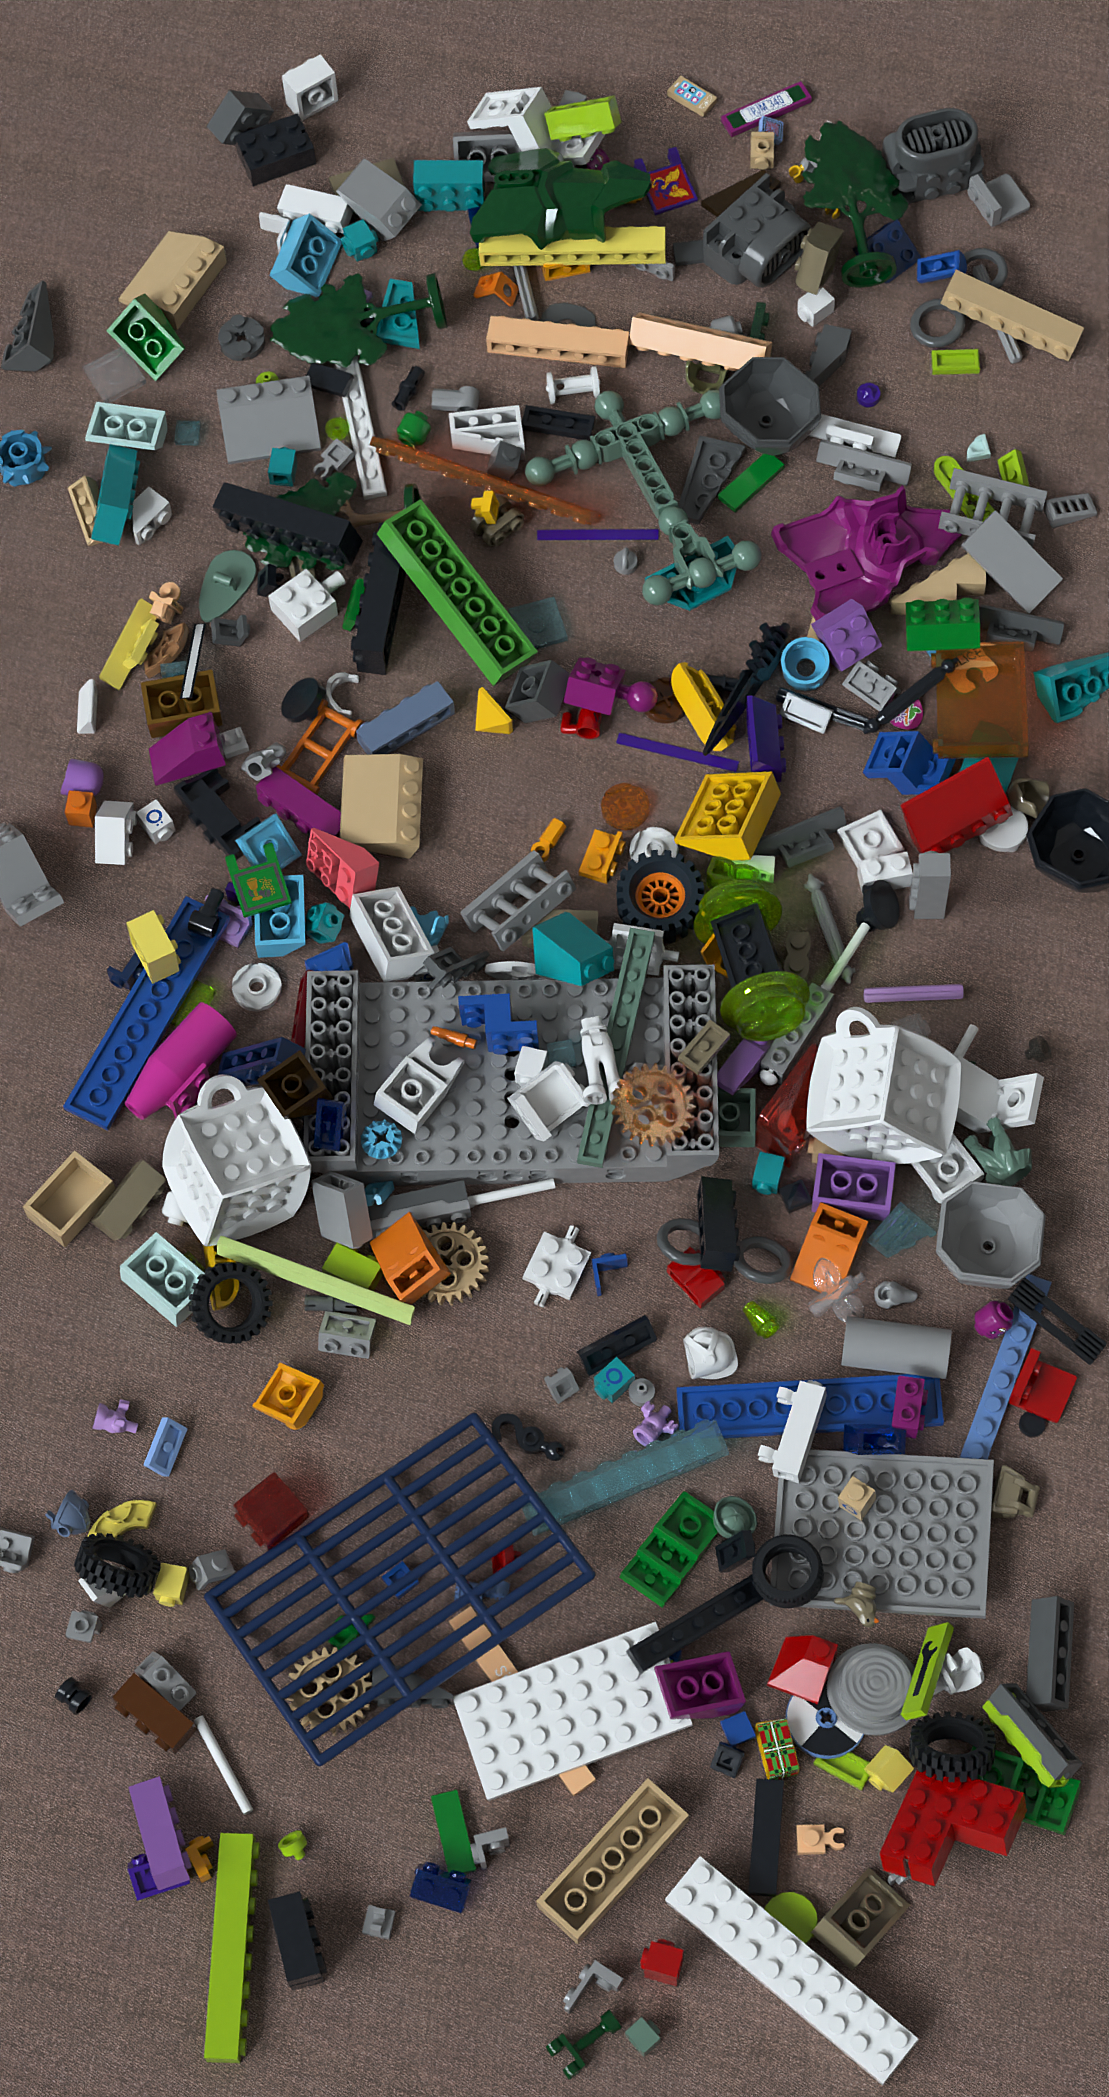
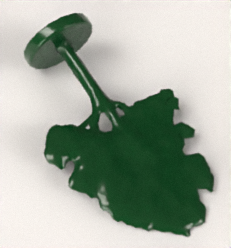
(851, 172)
(332, 325)

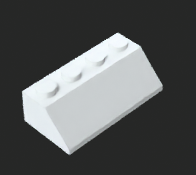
(390, 933)

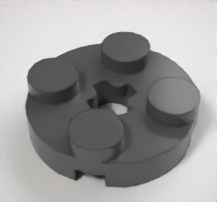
(238, 327)

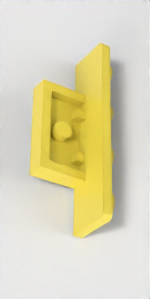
(131, 645)

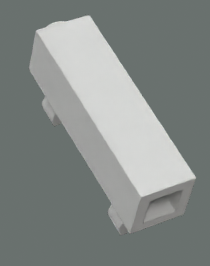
(798, 1432)

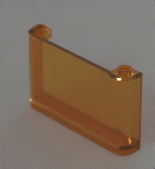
(982, 703)

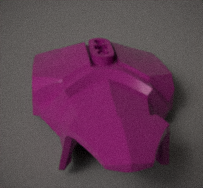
(867, 542)

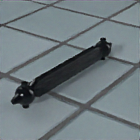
(910, 695)

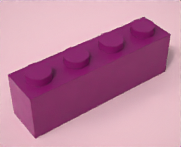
(298, 803)

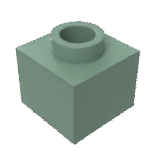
(643, 2036)

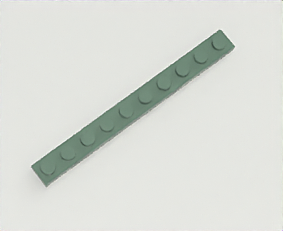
(620, 1030)

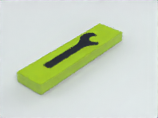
(927, 1671)

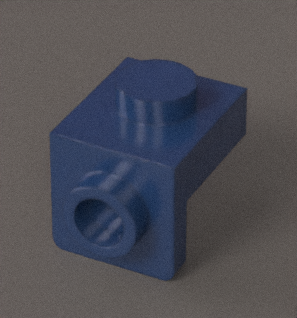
(129, 974)

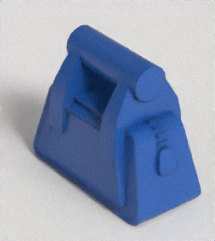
(333, 959)

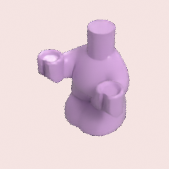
(114, 1420)
(653, 1424)

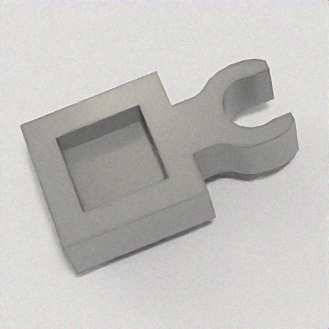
(334, 457)

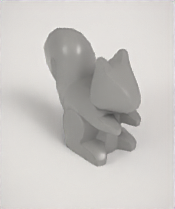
(259, 763)

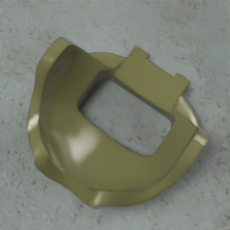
(699, 386)

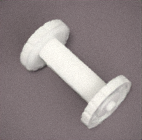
(573, 385)

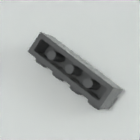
(1050, 1650)

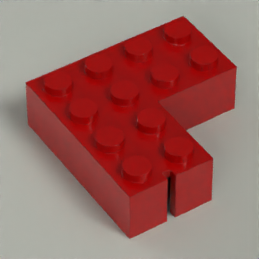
(946, 1812)

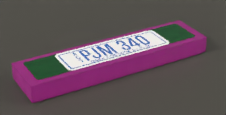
(769, 106)

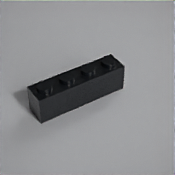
(717, 1224)

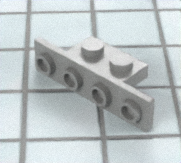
(862, 467)

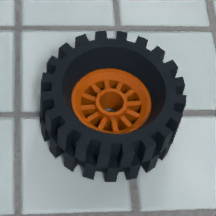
(656, 871)

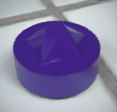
(868, 395)

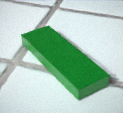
(750, 482)
(453, 1832)

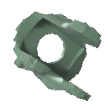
(1003, 1162)

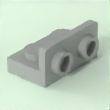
(870, 685)
(346, 1334)
(491, 1842)

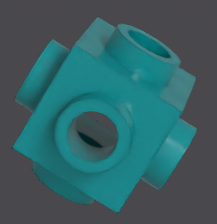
(323, 922)

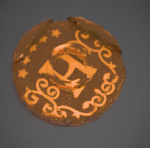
(625, 806)

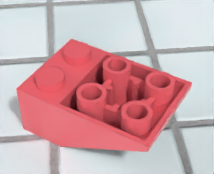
(341, 865)

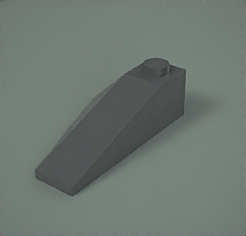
(33, 334)

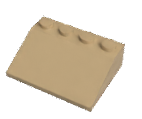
(177, 274)
(382, 803)

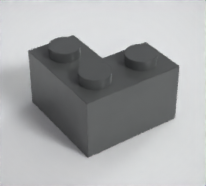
(238, 113)

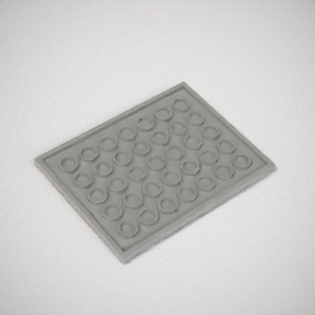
(916, 1545)

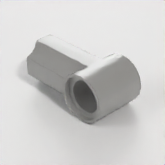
(455, 400)

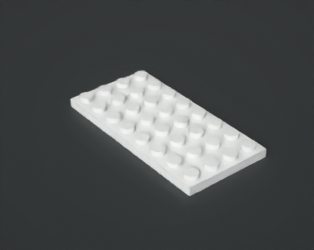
(563, 1714)

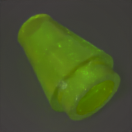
(761, 1320)

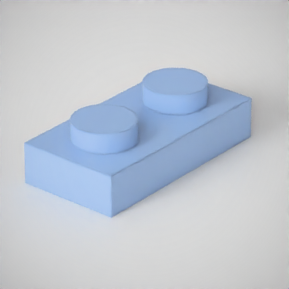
(165, 1446)

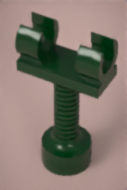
(607, 2024)

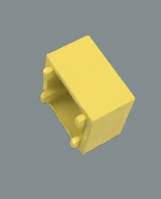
(153, 946)

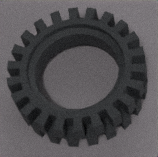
(202, 1293)
(133, 1582)
(952, 1765)

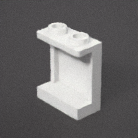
(548, 1099)

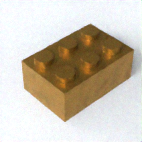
(166, 709)

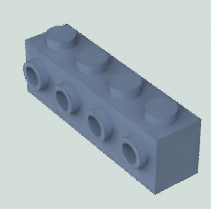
(406, 720)

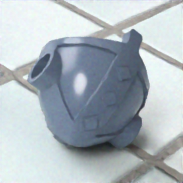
(71, 1516)

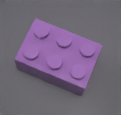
(854, 1185)

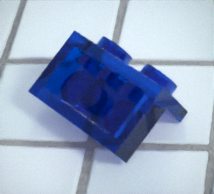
(441, 1887)

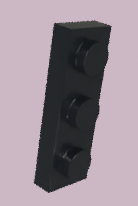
(558, 422)
(617, 1344)

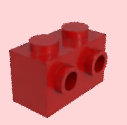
(662, 1962)

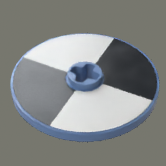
(818, 1738)

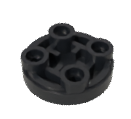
(303, 700)
(880, 905)

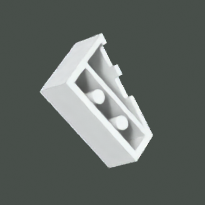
(484, 428)

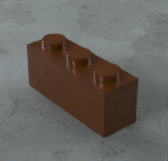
(153, 1714)

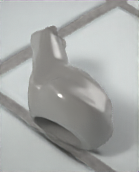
(892, 1294)

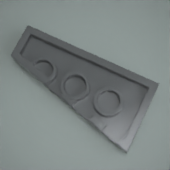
(707, 474)

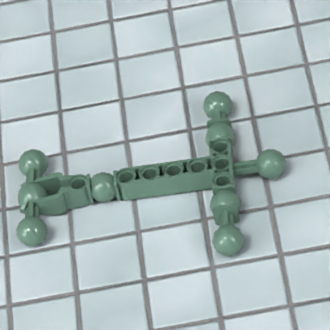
(631, 441)

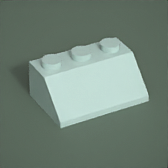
(127, 426)
(162, 1278)

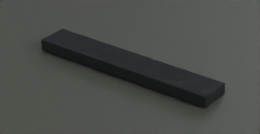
(694, 1625)

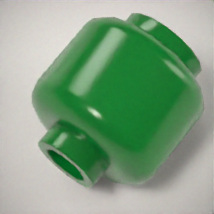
(413, 429)

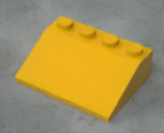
(729, 814)

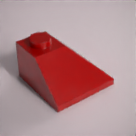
(803, 1667)

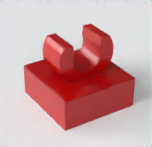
(505, 1558)

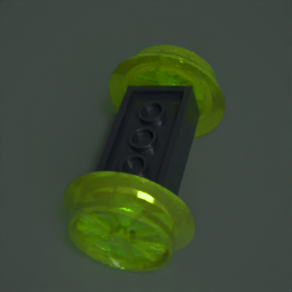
(762, 997)

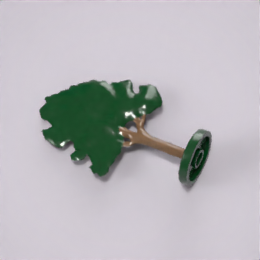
(329, 501)

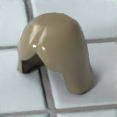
(1034, 791)

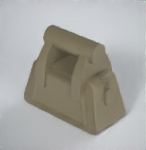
(1008, 1494)

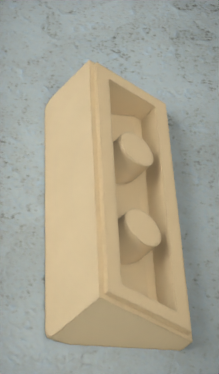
(85, 498)

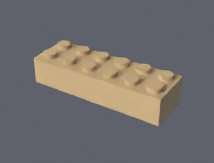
(612, 1861)

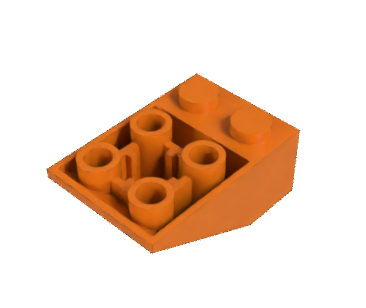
(833, 1237)
(409, 1259)

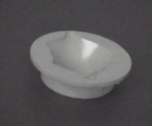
(870, 1688)

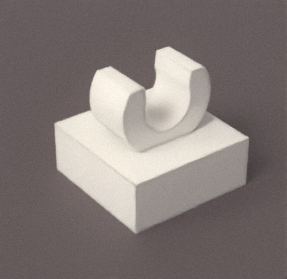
(234, 742)

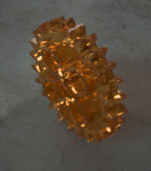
(659, 1126)

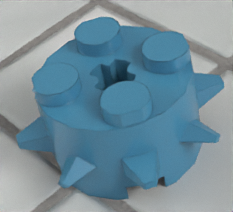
(22, 458)

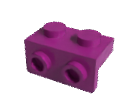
(907, 1405)

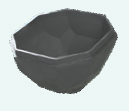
(770, 392)

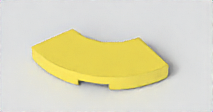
(124, 1518)

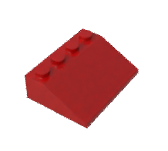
(957, 809)

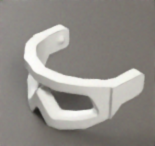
(342, 677)

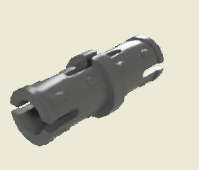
(327, 1303)

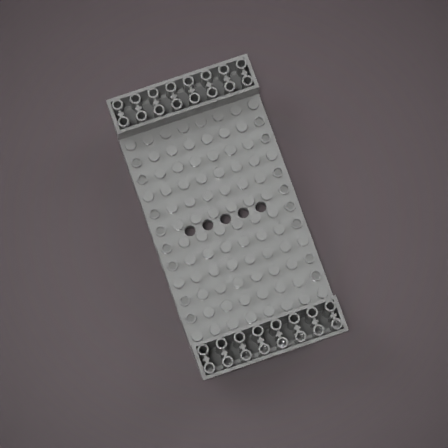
(367, 1029)

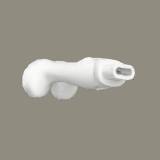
(596, 1049)

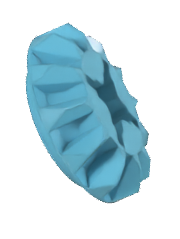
(382, 1149)

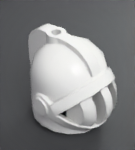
(710, 1353)

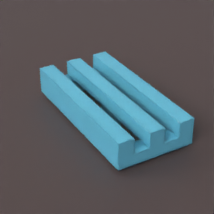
(378, 1195)

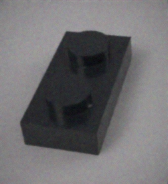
(735, 1551)

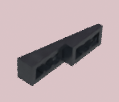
(766, 1837)

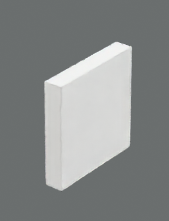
(870, 838)

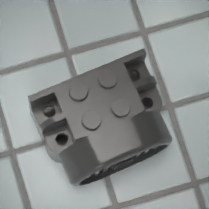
(934, 154)
(756, 237)

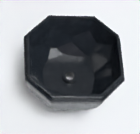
(1070, 826)

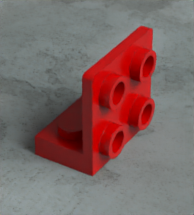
(1042, 1388)

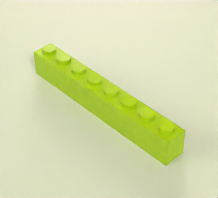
(230, 1948)

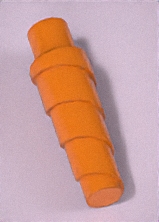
(459, 1039)

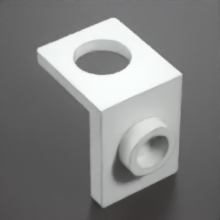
(275, 224)

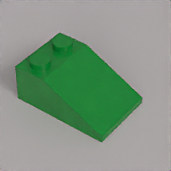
(147, 336)

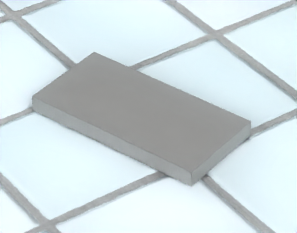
(1011, 562)

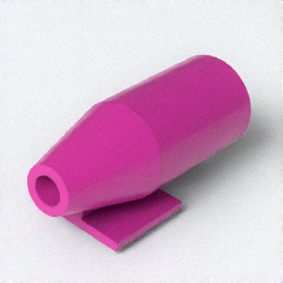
(181, 1064)

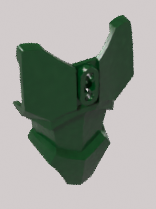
(553, 200)

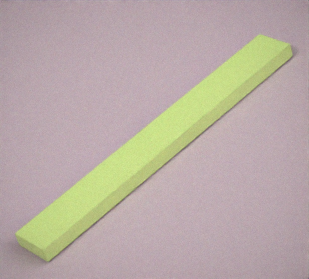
(315, 1280)

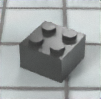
(538, 691)

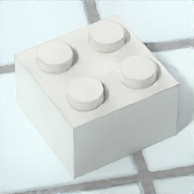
(310, 87)

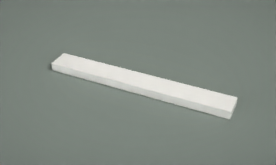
(361, 433)

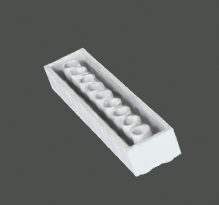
(791, 1970)

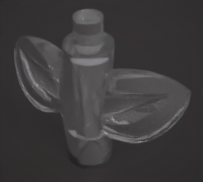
(836, 1292)

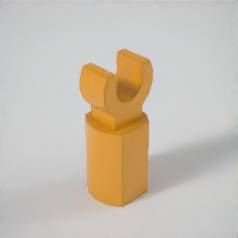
(549, 838)

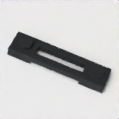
(1087, 1344)

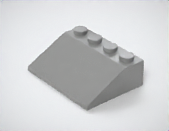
(268, 418)

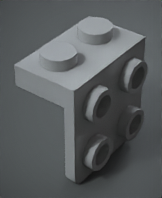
(997, 199)

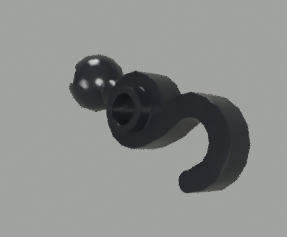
(529, 1439)

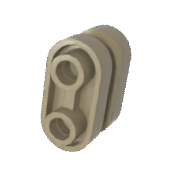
(507, 522)

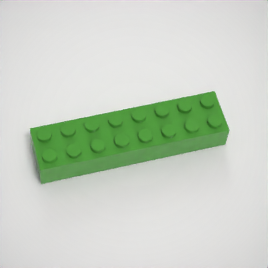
(457, 592)

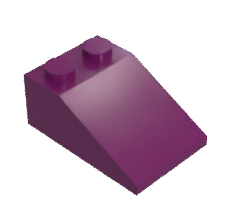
(187, 750)
(701, 1687)

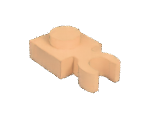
(813, 1839)

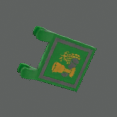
(259, 886)

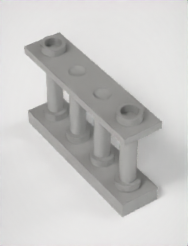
(994, 489)
(509, 887)

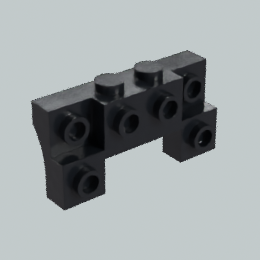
(210, 812)

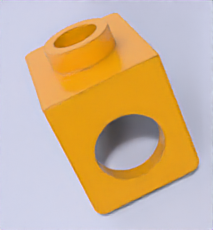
(712, 955)

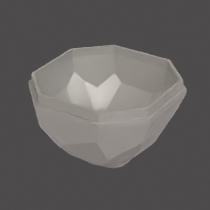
(996, 1217)

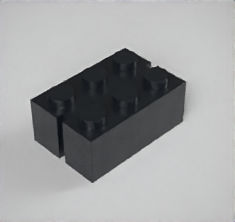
(275, 149)
(297, 1940)

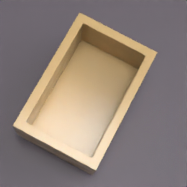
(69, 1198)

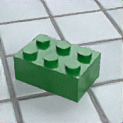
(942, 624)

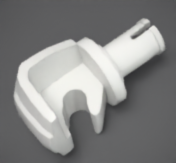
(960, 1672)

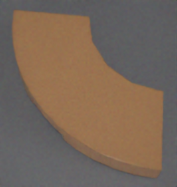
(167, 650)

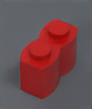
(698, 1283)

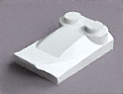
(949, 1172)

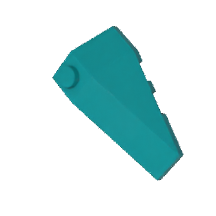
(1072, 685)

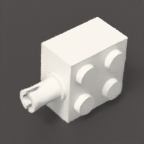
(306, 603)

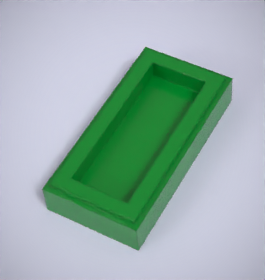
(353, 604)

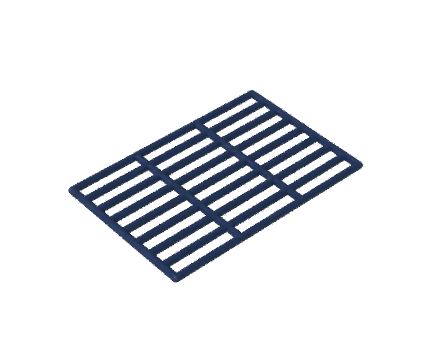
(354, 1616)

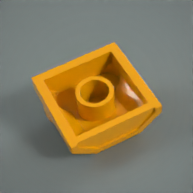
(290, 1396)

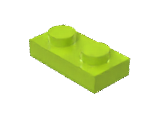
(1013, 468)

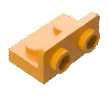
(601, 856)

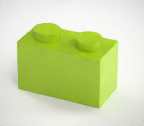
(353, 1267)

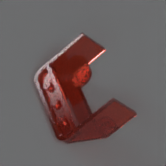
(784, 1118)

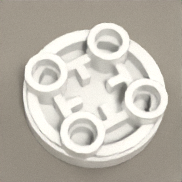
(1007, 835)

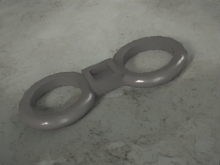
(955, 333)
(746, 1244)

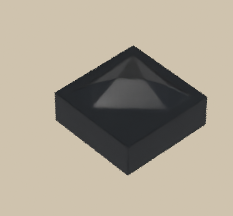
(795, 1196)
(727, 1759)

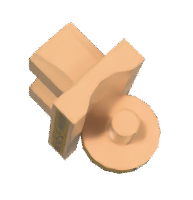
(166, 604)

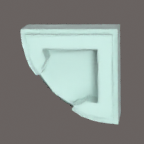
(978, 449)

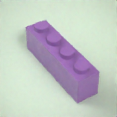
(159, 1833)

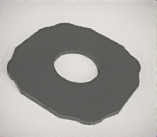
(566, 311)

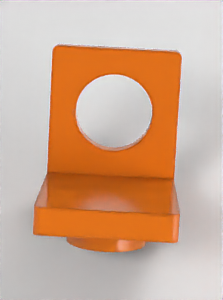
(494, 284)

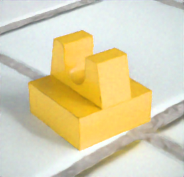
(486, 507)

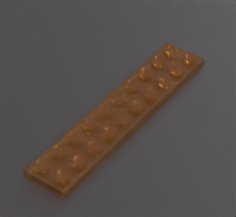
(478, 478)

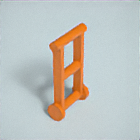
(330, 756)

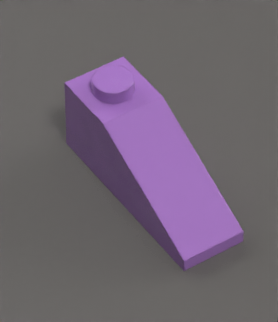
(742, 1065)

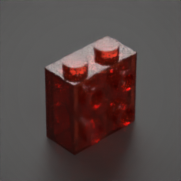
(270, 1511)

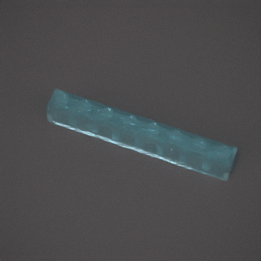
(631, 1474)

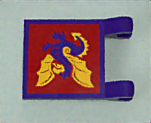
(669, 184)

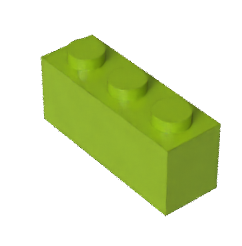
(583, 118)

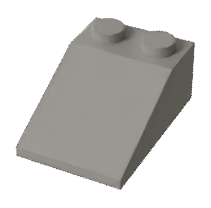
(378, 199)

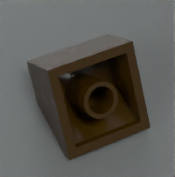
(294, 1087)

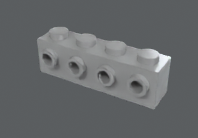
(930, 885)

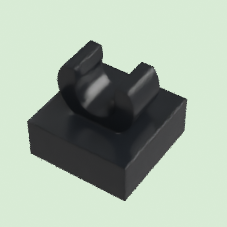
(267, 580)

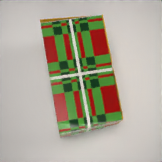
(776, 1749)

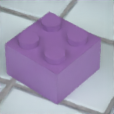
(847, 634)

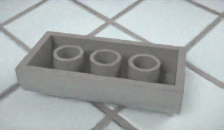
(896, 1347)

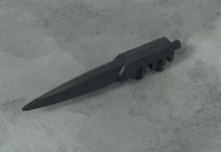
(765, 659)

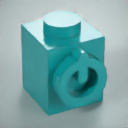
(359, 240)

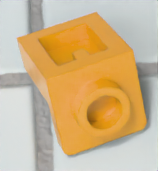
(200, 1862)

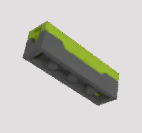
(1032, 1735)

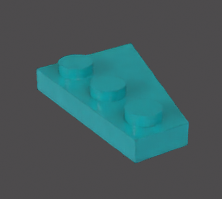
(399, 328)

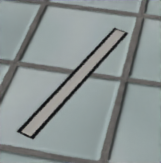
(192, 661)

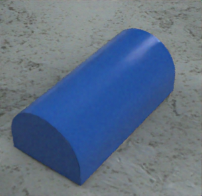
(940, 266)

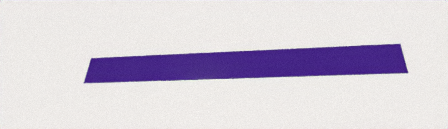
(605, 534)
(677, 752)

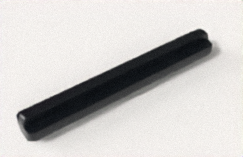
(839, 715)

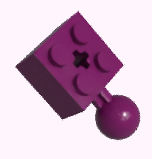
(601, 685)

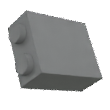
(342, 1209)

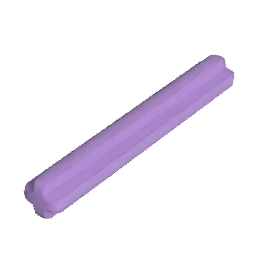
(913, 993)

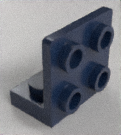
(893, 240)

